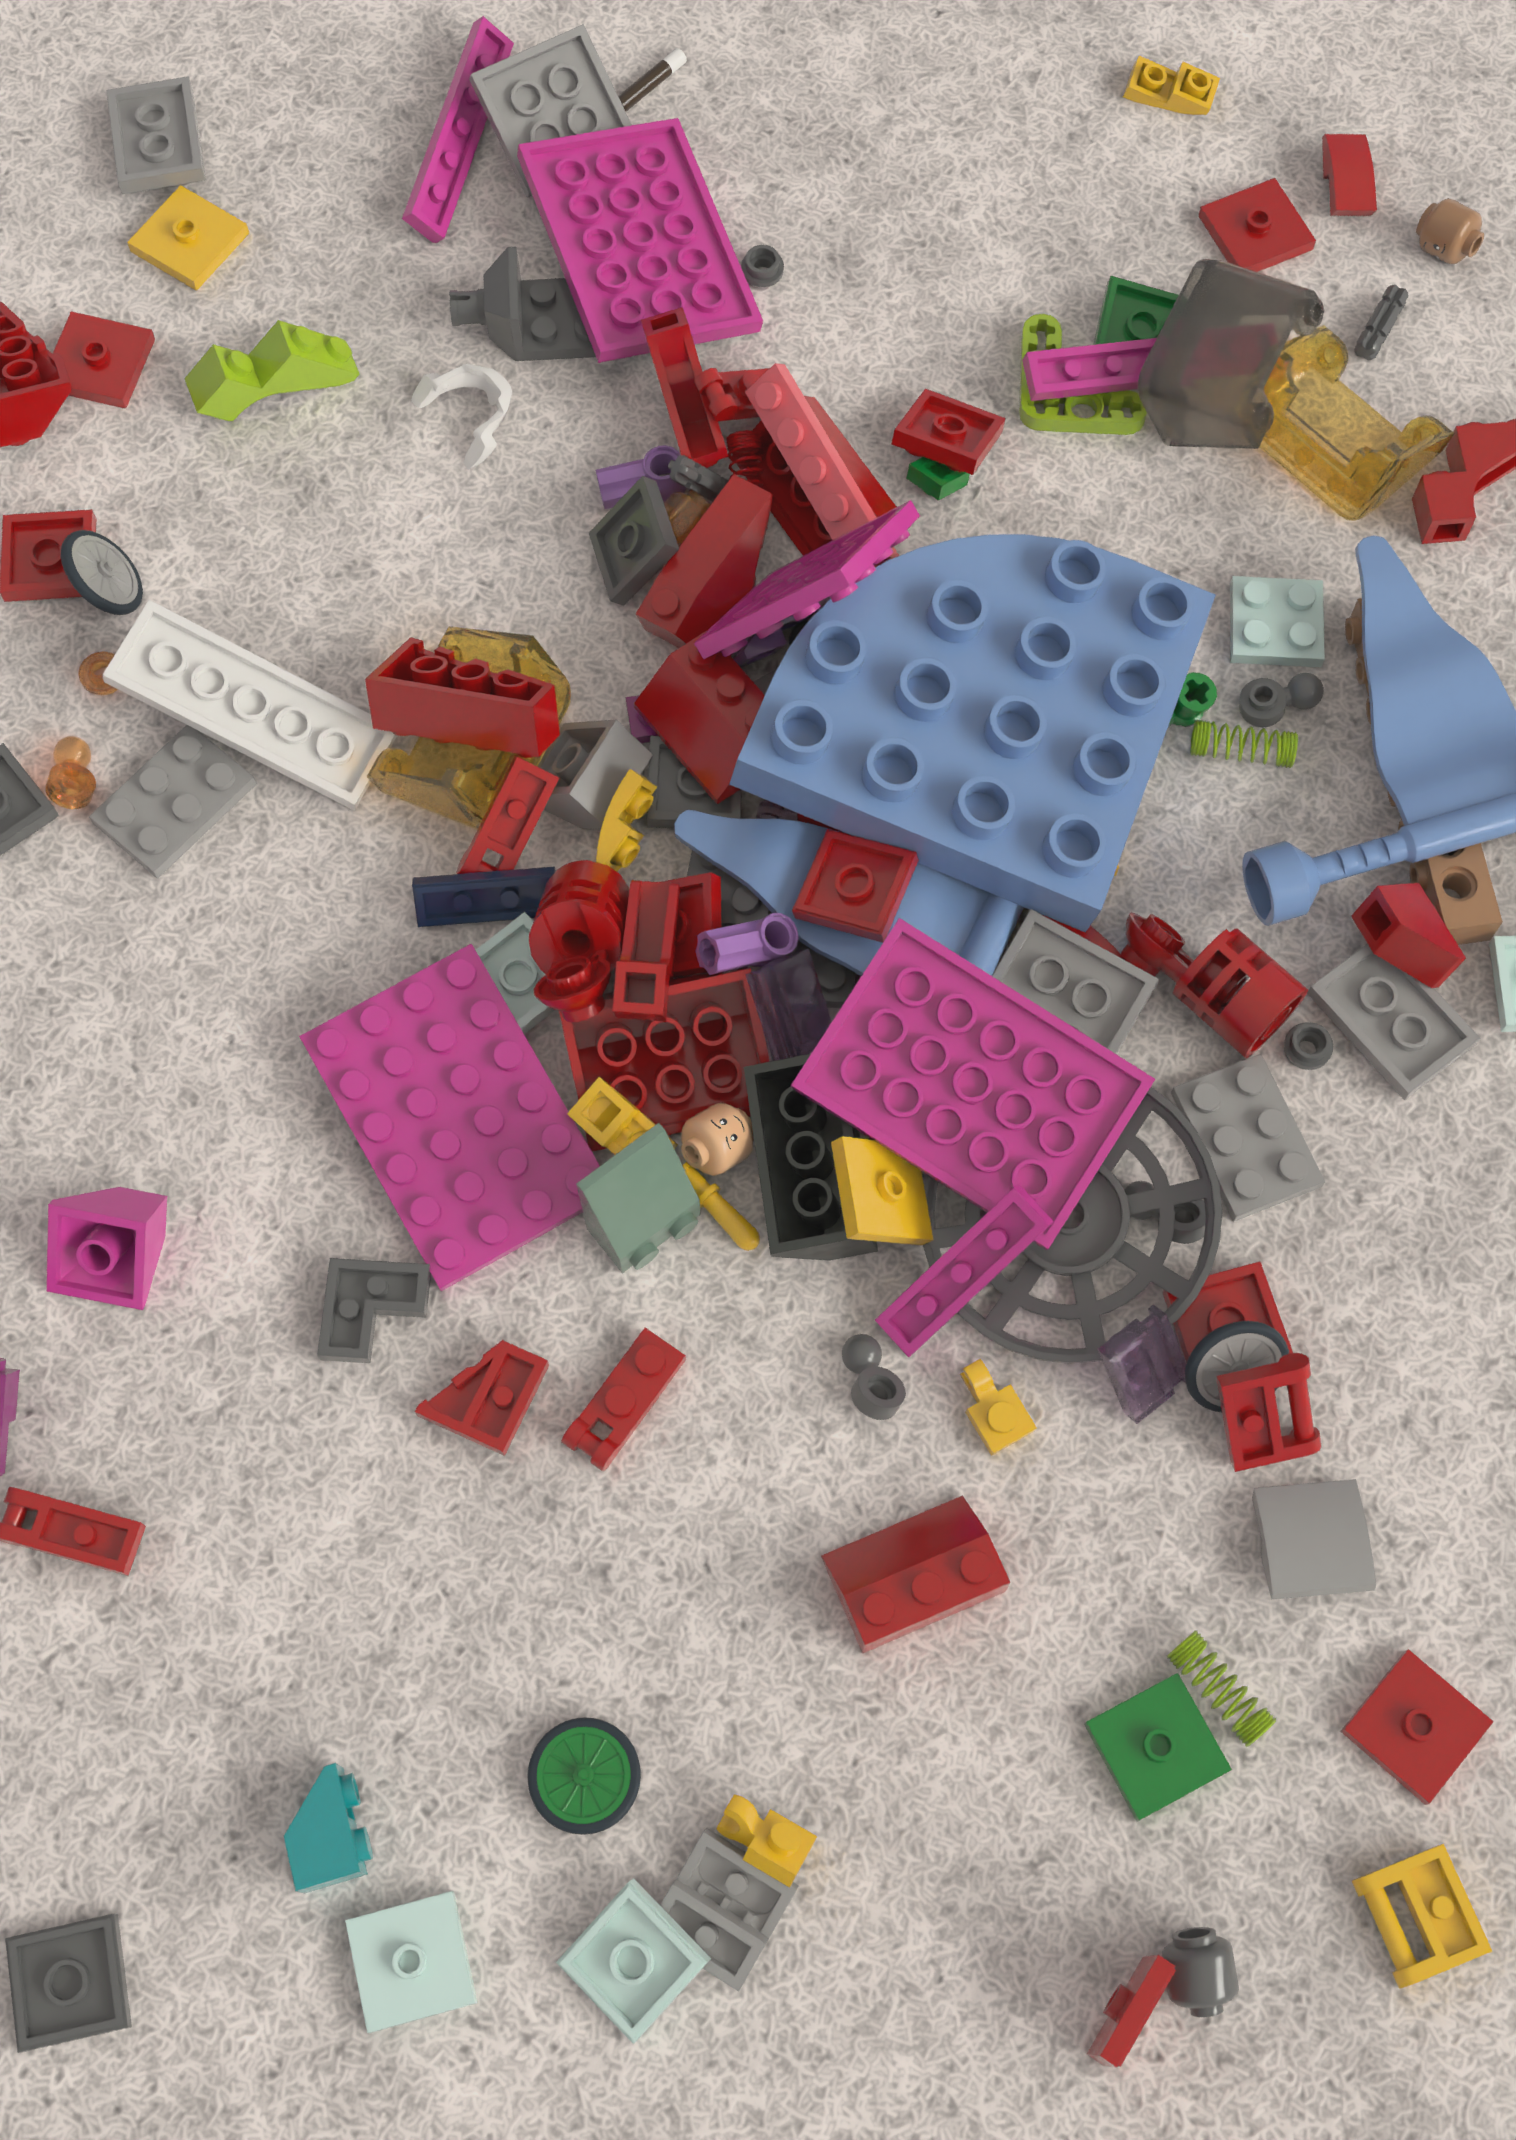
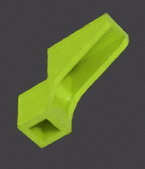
(282, 362)

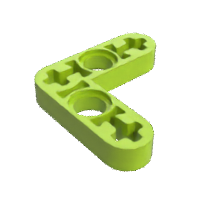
(1068, 422)

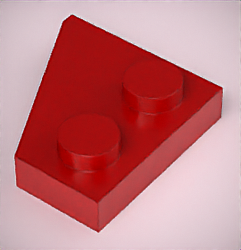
(488, 1398)

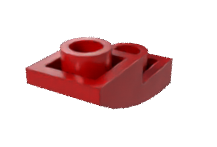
(1350, 174)

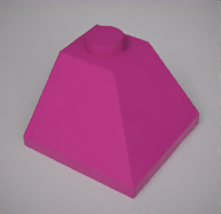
(105, 1245)

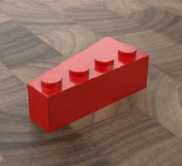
(461, 702)

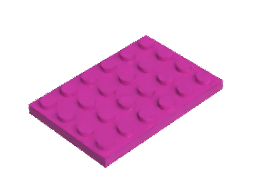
(637, 235)
(971, 1079)
(454, 1115)

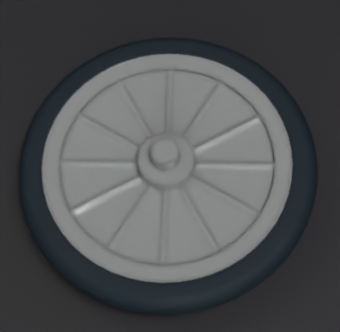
(101, 572)
(1229, 1350)

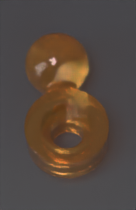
(69, 780)

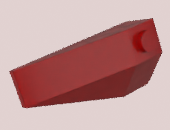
(31, 382)

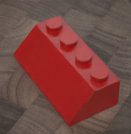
(790, 502)

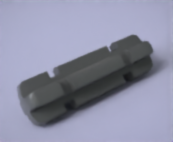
(1381, 322)
(696, 477)

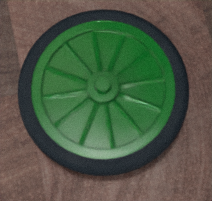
(584, 1776)

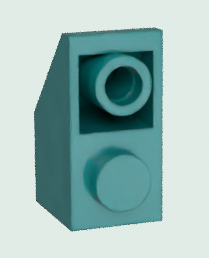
(324, 1836)

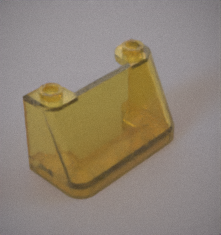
(1334, 437)
(457, 777)

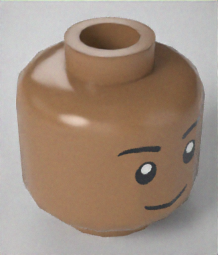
(1450, 231)

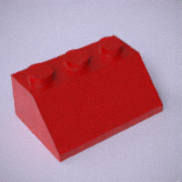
(702, 714)
(915, 1573)

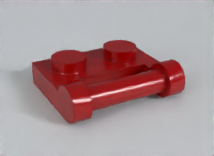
(1253, 1417)

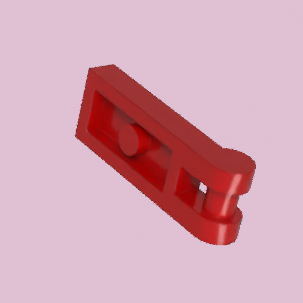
(728, 393)
(510, 817)
(625, 1398)
(71, 1531)

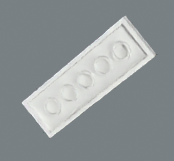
(248, 704)

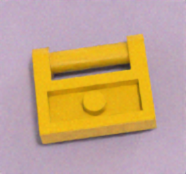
(1438, 1909)

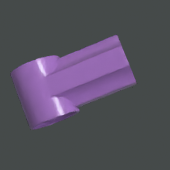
(618, 479)
(746, 944)

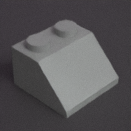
(590, 766)

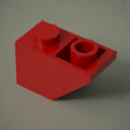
(1408, 933)

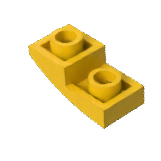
(1182, 91)
(617, 837)

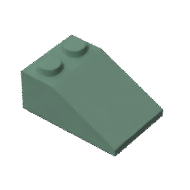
(639, 1200)

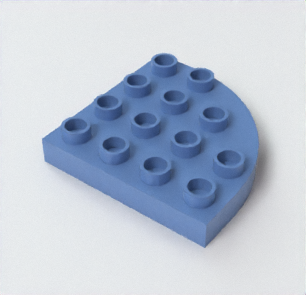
(984, 712)

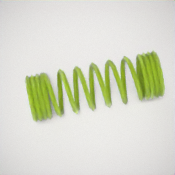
(1286, 743)
(1252, 1727)

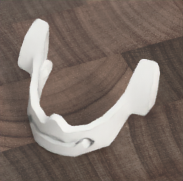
(468, 375)

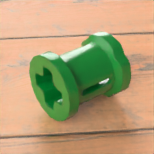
(1203, 696)

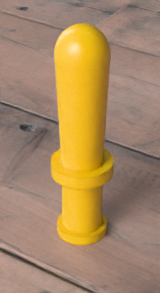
(724, 1213)

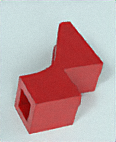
(676, 368)
(1476, 459)
(647, 951)

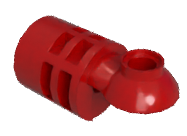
(578, 937)
(1216, 977)

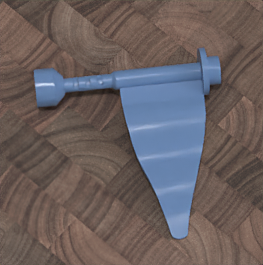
(1437, 741)
(775, 860)

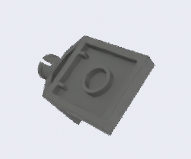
(524, 316)

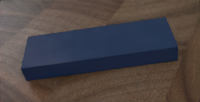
(479, 896)

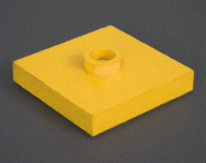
(188, 237)
(880, 1194)

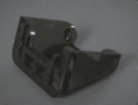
(1218, 352)

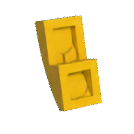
(610, 1117)

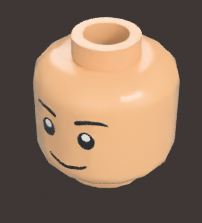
(717, 1139)

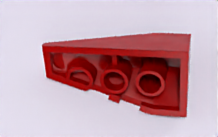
(711, 566)

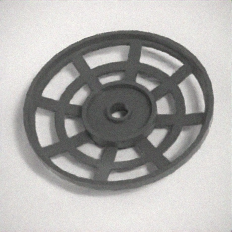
(1100, 1239)

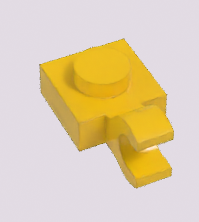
(997, 1415)
(772, 1843)

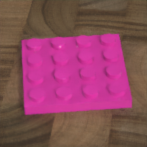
(807, 580)

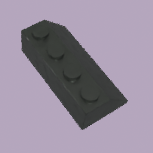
(798, 1166)

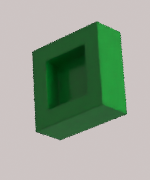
(936, 478)

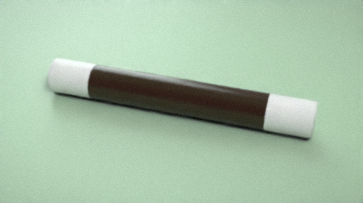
(652, 78)

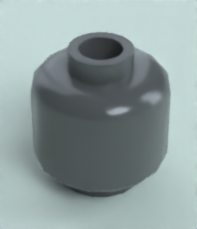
(1203, 1973)

